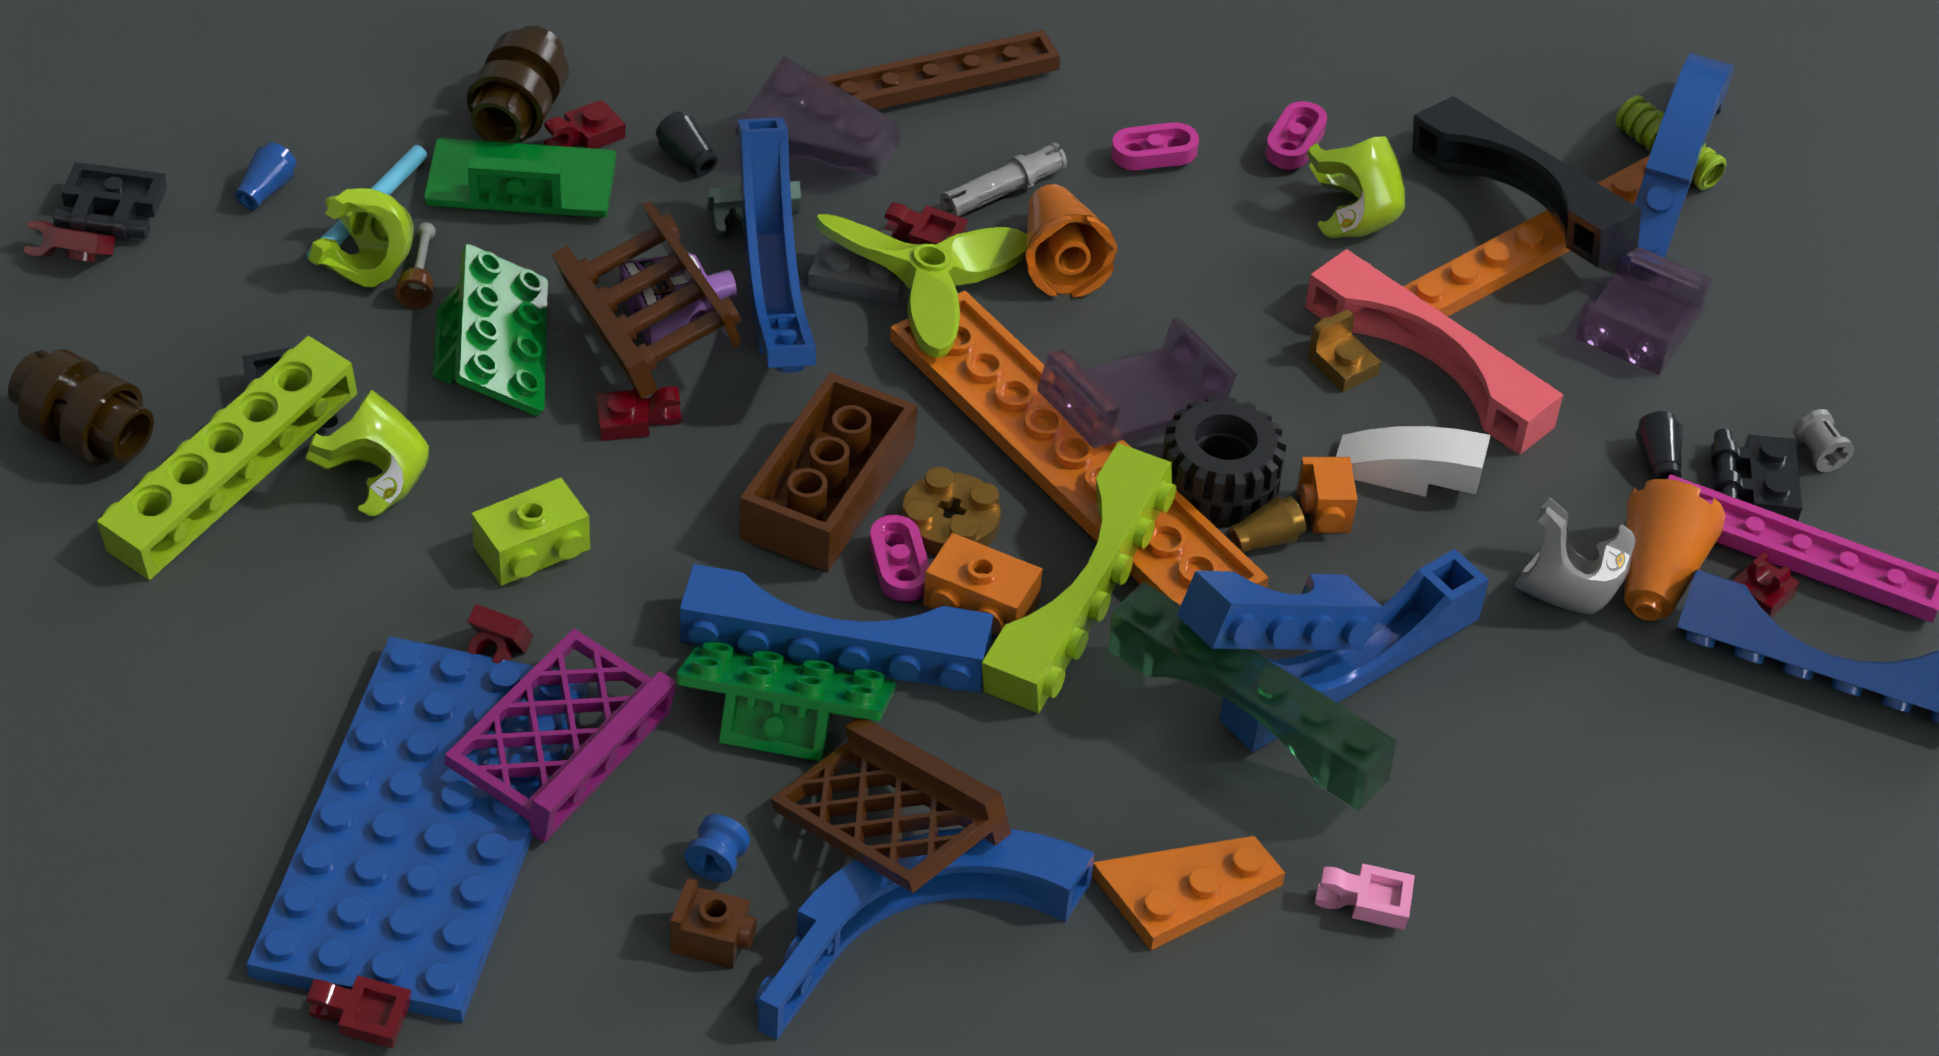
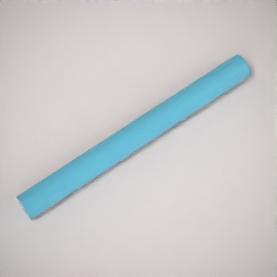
(385, 184)

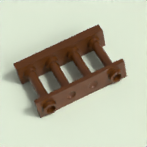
(621, 331)

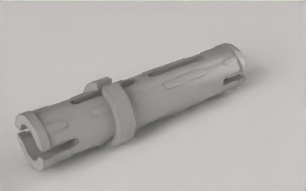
(1016, 175)

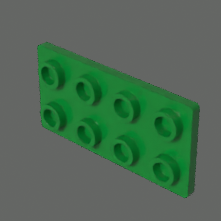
(521, 177)
(494, 331)
(781, 702)

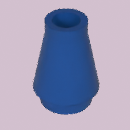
(267, 172)

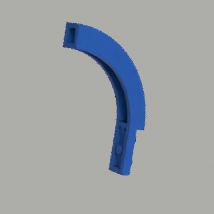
(1677, 148)
(770, 246)
(1019, 870)

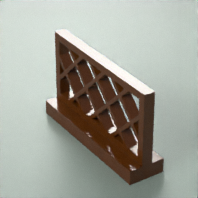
(917, 781)

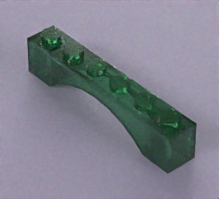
(1328, 740)

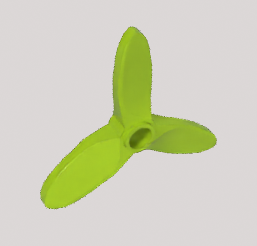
(932, 270)

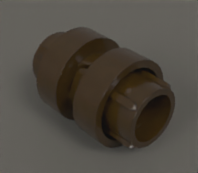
(517, 85)
(80, 406)

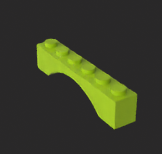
(1034, 651)

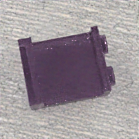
(1645, 310)

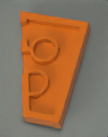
(1186, 886)

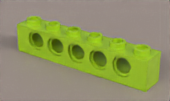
(227, 457)

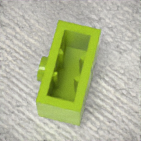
(531, 531)

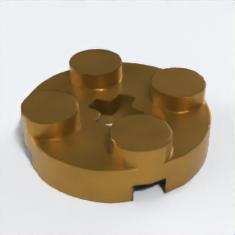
(957, 492)

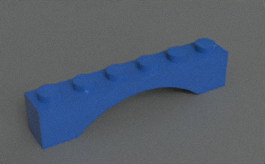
(1421, 614)
(1730, 614)
(928, 648)

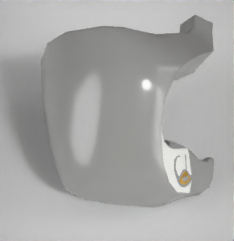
(1567, 578)

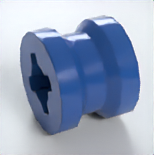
(717, 848)

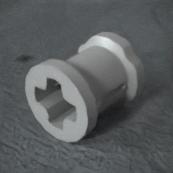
(1823, 440)

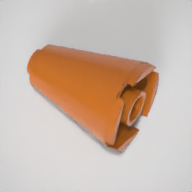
(1066, 244)
(1672, 540)

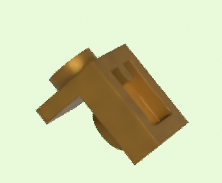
(1340, 353)

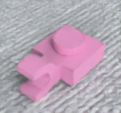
(1376, 893)

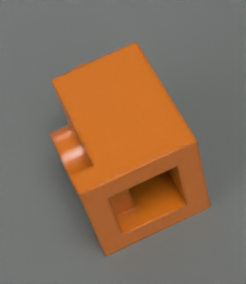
(1327, 493)

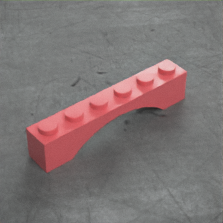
(1508, 398)

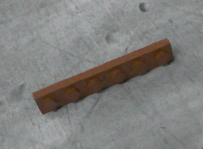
(950, 70)

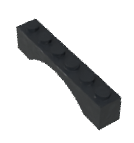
(1592, 218)

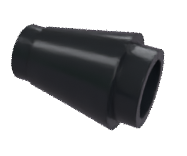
(686, 143)
(1661, 443)

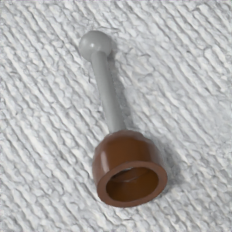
(415, 284)

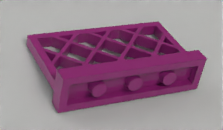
(591, 762)

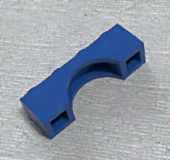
(1243, 615)

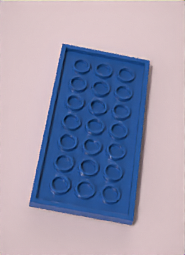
(401, 852)

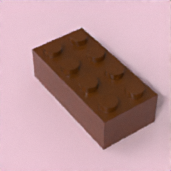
(827, 472)

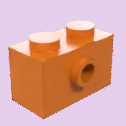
(982, 581)

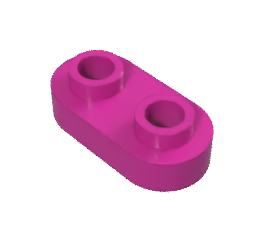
(1294, 133)
(1154, 146)
(904, 565)

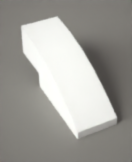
(1416, 456)

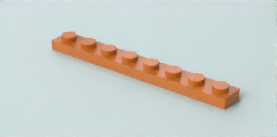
(1509, 254)

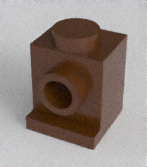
(711, 925)

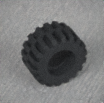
(1225, 457)

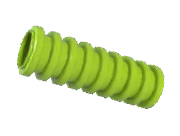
(1643, 121)

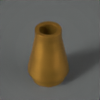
(1271, 525)

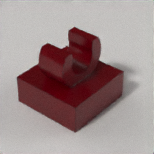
(1768, 584)
(498, 630)

